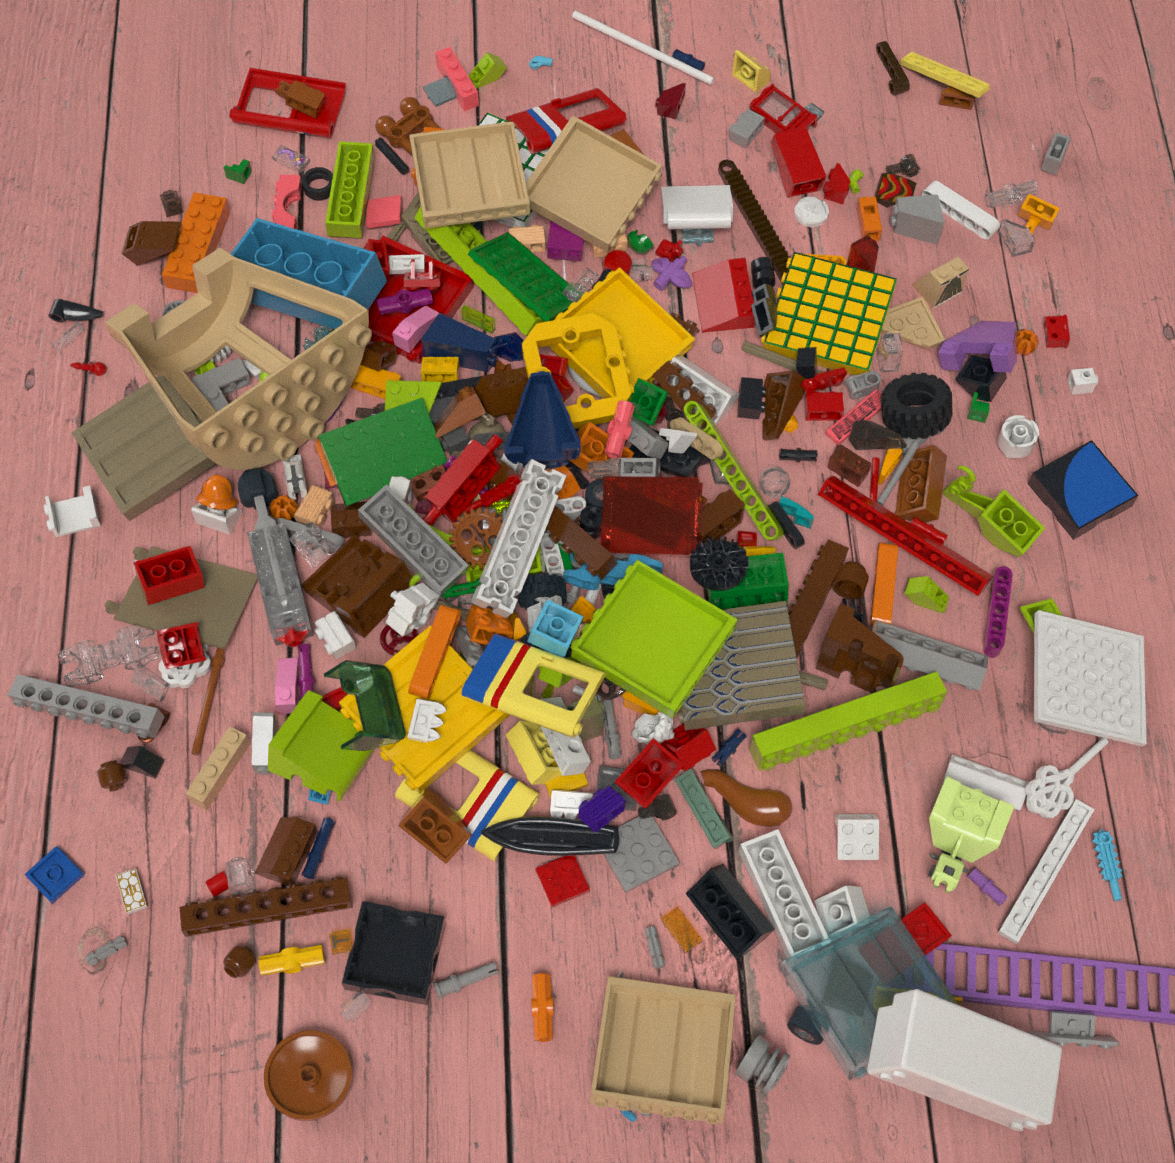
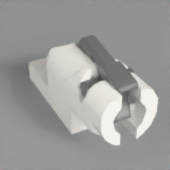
(295, 476)

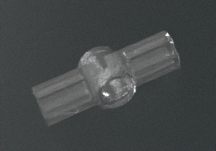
(1011, 194)
(610, 467)

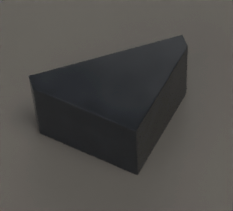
(807, 362)
(142, 761)

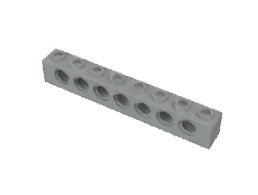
(36, 695)

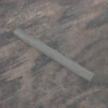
(897, 474)

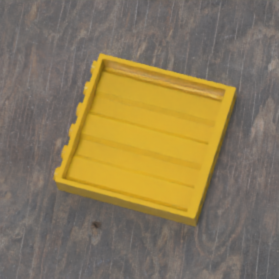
(463, 722)

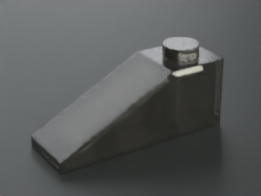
(870, 436)

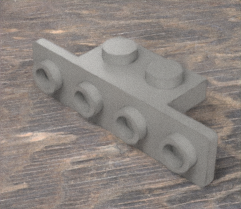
(1074, 1028)

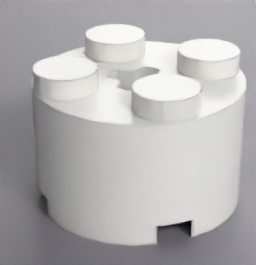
(1017, 437)

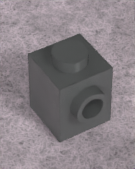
(454, 440)

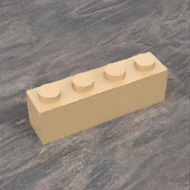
(218, 768)

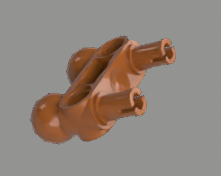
(413, 122)

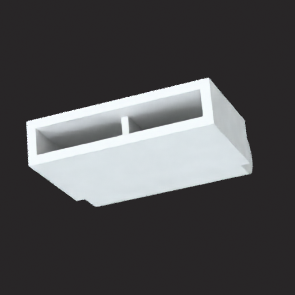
(697, 207)

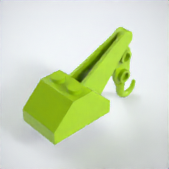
(1000, 519)

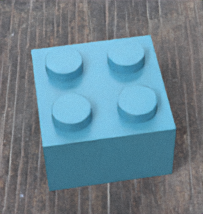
(555, 628)

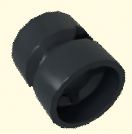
(762, 272)
(591, 521)

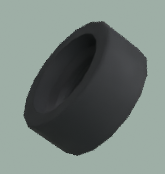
(313, 174)

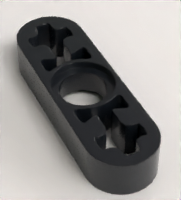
(790, 531)

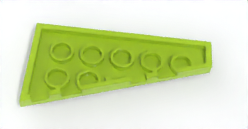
(406, 391)

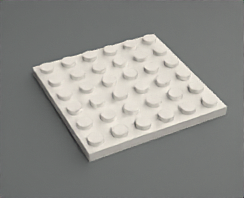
(1089, 678)

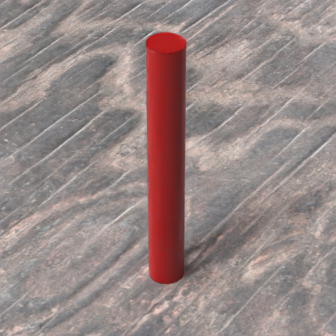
(874, 478)

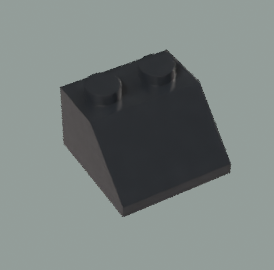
(979, 377)

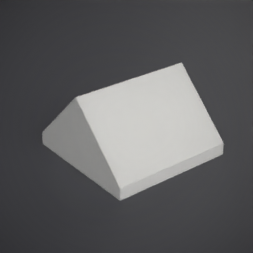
(216, 518)

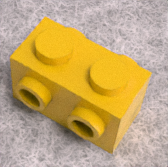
(440, 369)

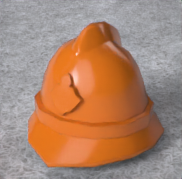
(217, 493)

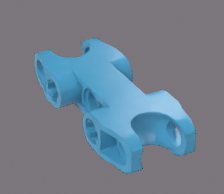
(584, 580)

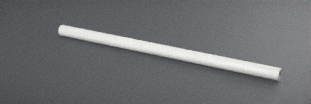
(643, 47)

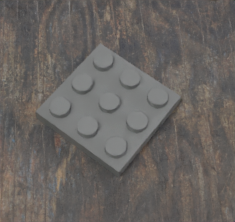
(641, 854)

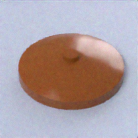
(308, 1075)

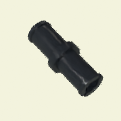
(798, 455)

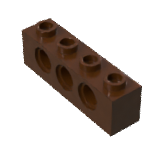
(664, 377)

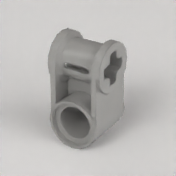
(860, 384)

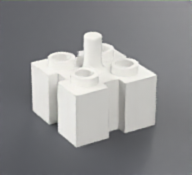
(411, 608)

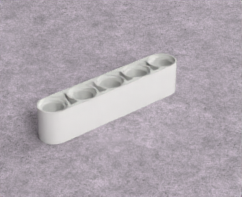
(963, 211)

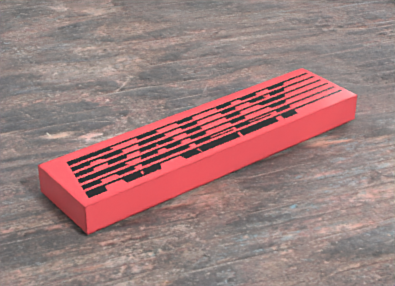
(863, 411)

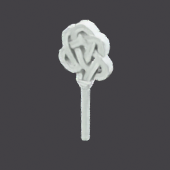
(188, 674)
(1059, 793)

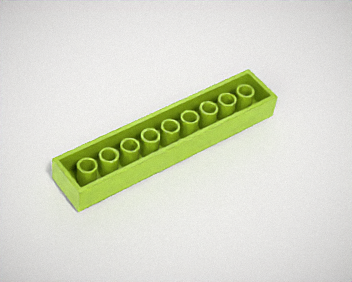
(457, 242)
(847, 721)

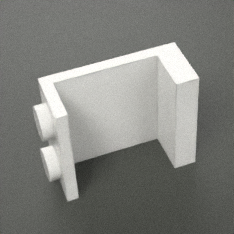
(72, 514)

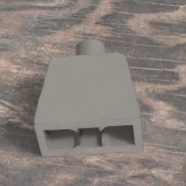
(641, 467)

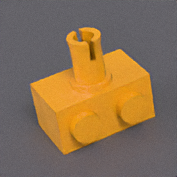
(1038, 213)

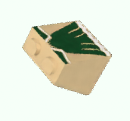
(942, 283)

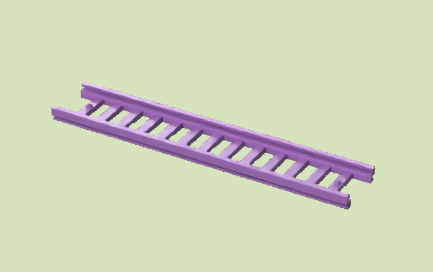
(1056, 1003)

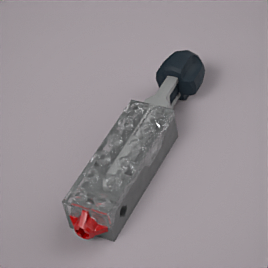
(274, 562)

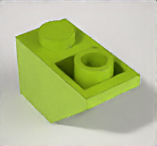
(487, 70)
(926, 593)

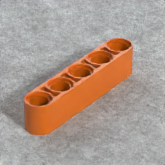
(884, 583)
(434, 652)

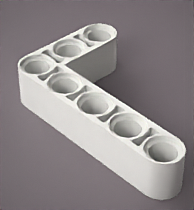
(553, 555)

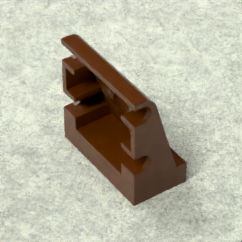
(358, 584)
(859, 651)

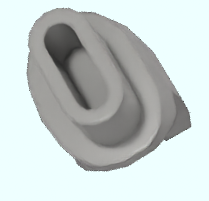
(572, 596)

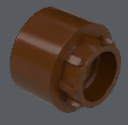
(850, 580)

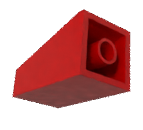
(798, 162)

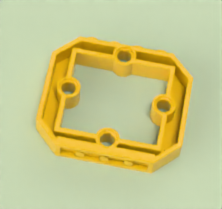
(581, 328)

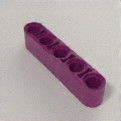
(996, 619)

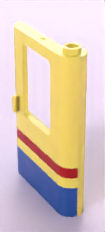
(506, 671)

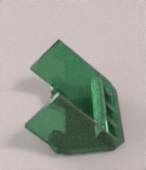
(375, 702)

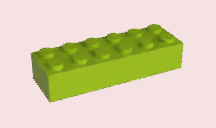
(350, 189)

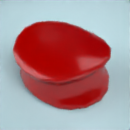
(618, 259)

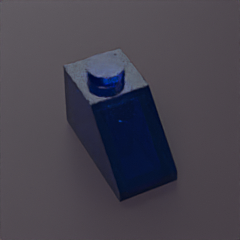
(509, 347)

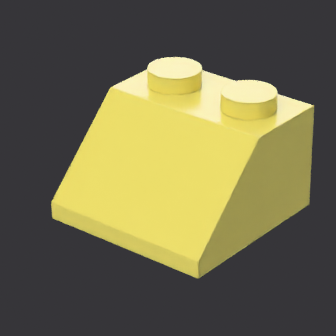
(750, 71)

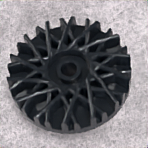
(718, 564)

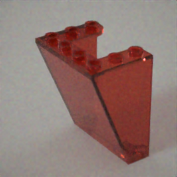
(651, 515)

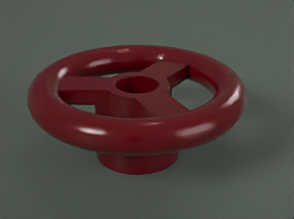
(395, 641)

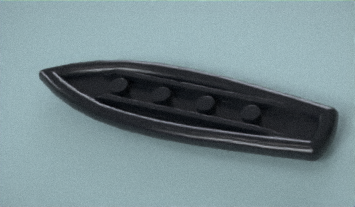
(552, 836)

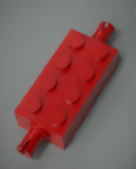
(463, 481)

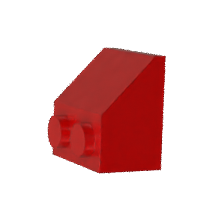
(690, 745)

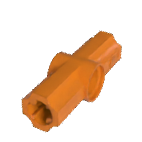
(542, 1007)

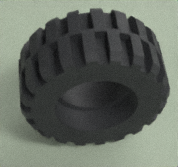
(917, 390)

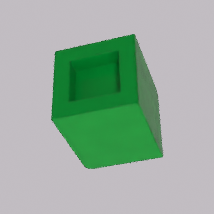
(238, 173)
(978, 410)

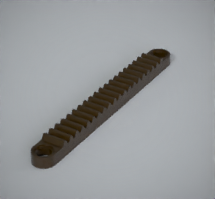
(755, 217)

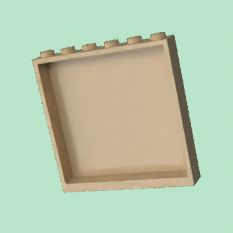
(591, 183)

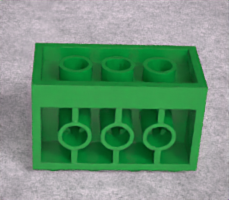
(763, 584)

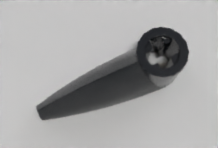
(68, 310)

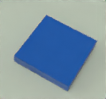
(54, 874)

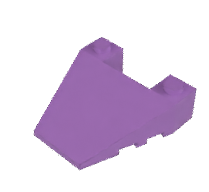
(985, 337)

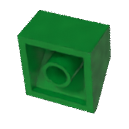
(647, 400)

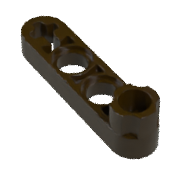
(899, 79)

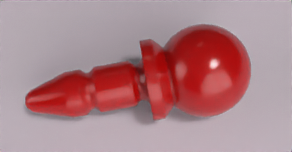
(96, 368)

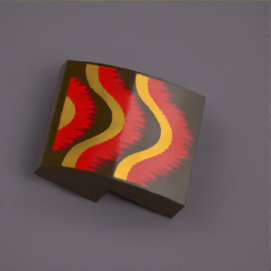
(893, 186)

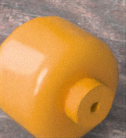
(791, 425)

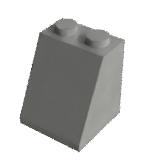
(918, 217)

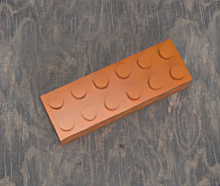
(196, 239)

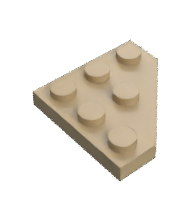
(914, 324)

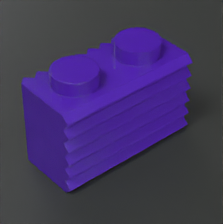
(601, 808)

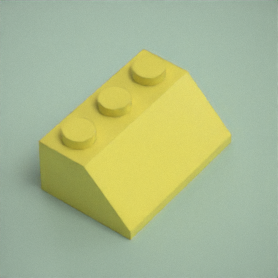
(533, 752)

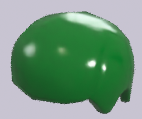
(639, 243)

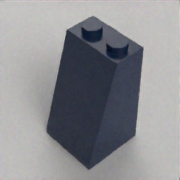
(454, 339)

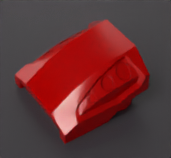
(180, 645)

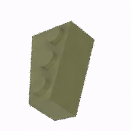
(591, 720)

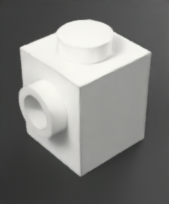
(1082, 381)

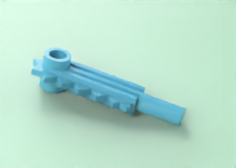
(1108, 862)

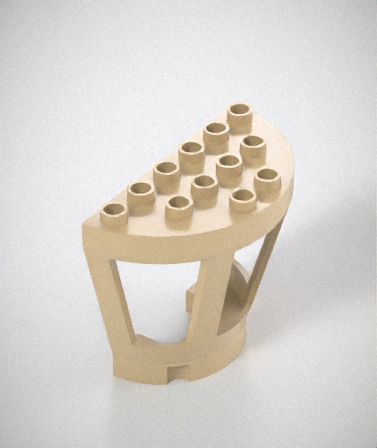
(279, 410)

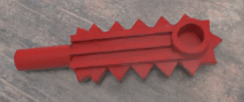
(496, 493)

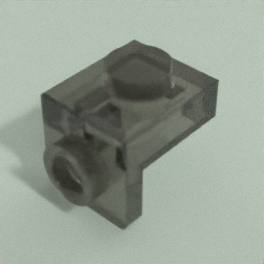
(171, 203)

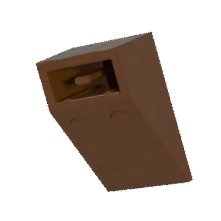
(150, 240)

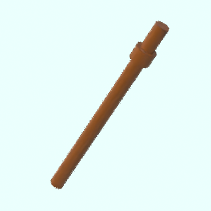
(217, 663)

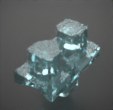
(702, 236)

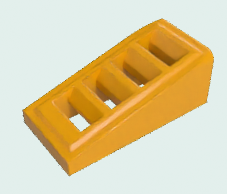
(891, 460)

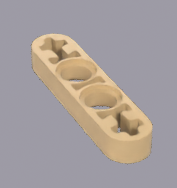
(710, 446)

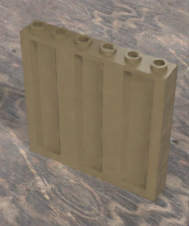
(142, 449)

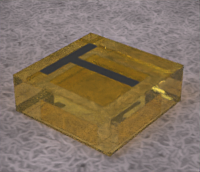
(341, 941)

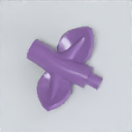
(671, 272)

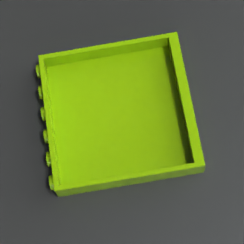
(654, 638)

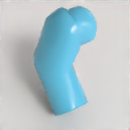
(539, 61)

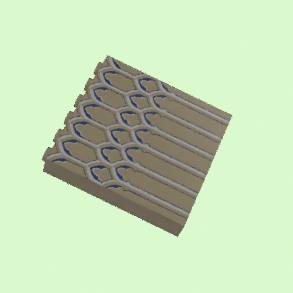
(752, 673)

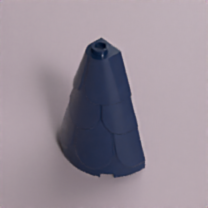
(542, 426)

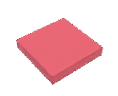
(384, 211)

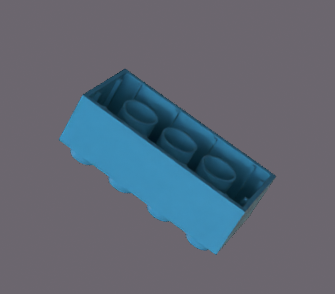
(312, 260)

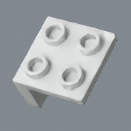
(857, 836)

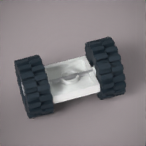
(534, 596)

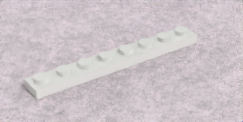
(1046, 871)

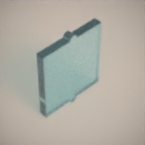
(440, 91)

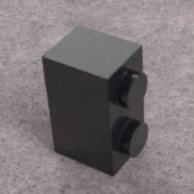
(750, 398)

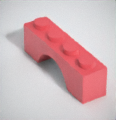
(464, 89)
(288, 191)

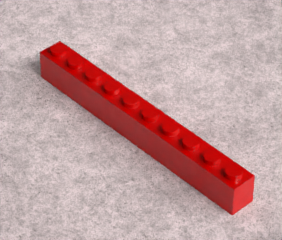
(905, 535)

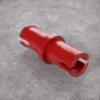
(929, 530)

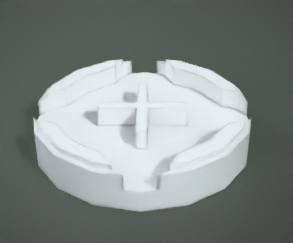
(811, 212)

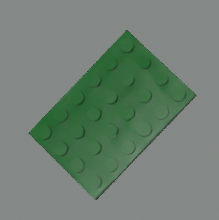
(523, 275)
(379, 447)

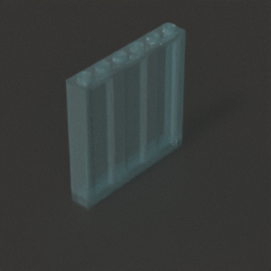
(855, 975)

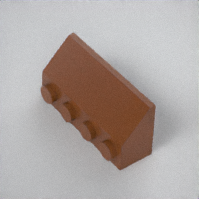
(922, 485)

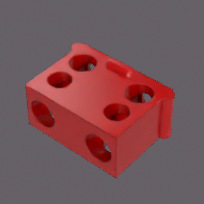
(1056, 331)

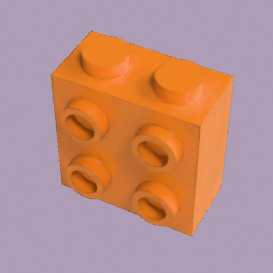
(484, 623)

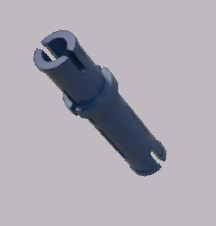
(315, 857)

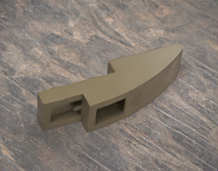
(424, 239)

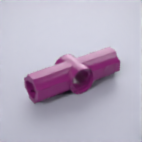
(412, 300)

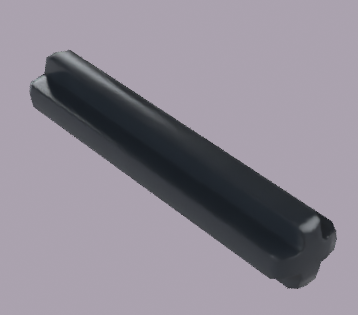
(391, 156)

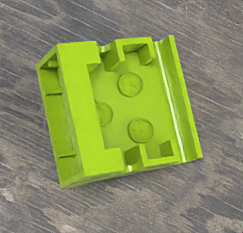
(312, 750)

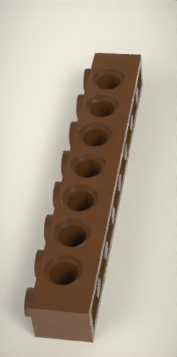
(256, 915)

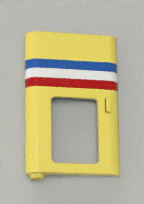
(493, 800)

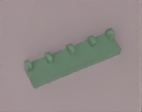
(703, 809)

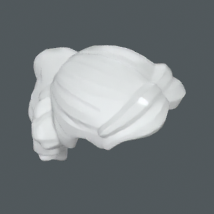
(653, 726)

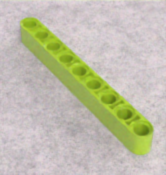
(740, 475)

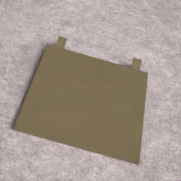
(213, 607)

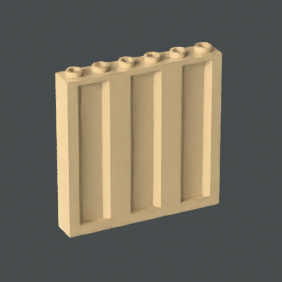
(469, 174)
(664, 1050)

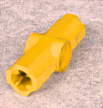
(291, 960)

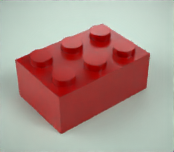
(169, 575)

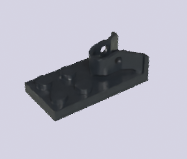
(676, 463)

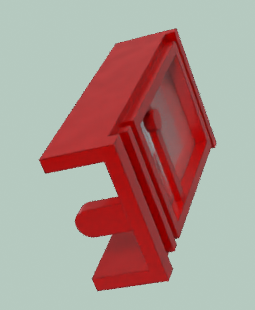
(781, 111)

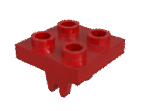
(414, 279)

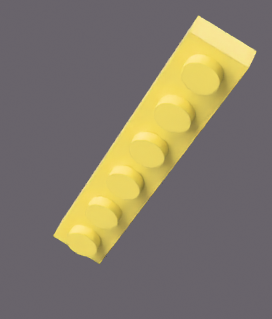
(945, 74)

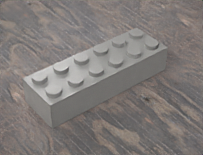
(413, 540)
(932, 655)

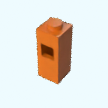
(869, 217)

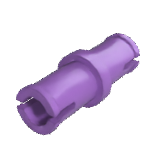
(987, 886)

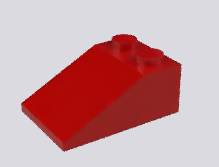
(649, 773)

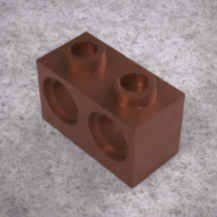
(425, 481)

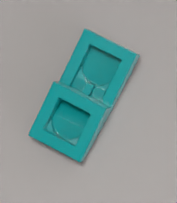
(801, 515)

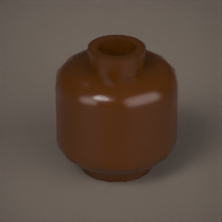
(111, 775)
(239, 961)

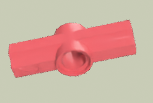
(619, 429)

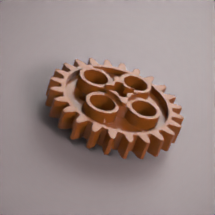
(465, 547)

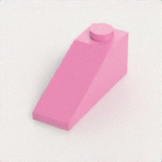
(413, 328)
(286, 685)

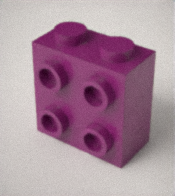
(564, 244)

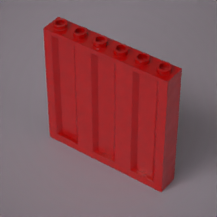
(446, 299)

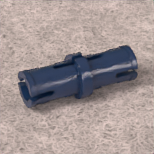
(688, 59)
(729, 747)

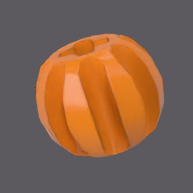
(1026, 342)
(283, 507)

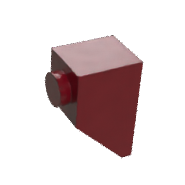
(671, 101)

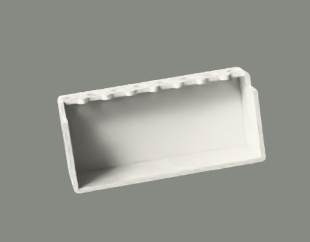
(966, 1060)

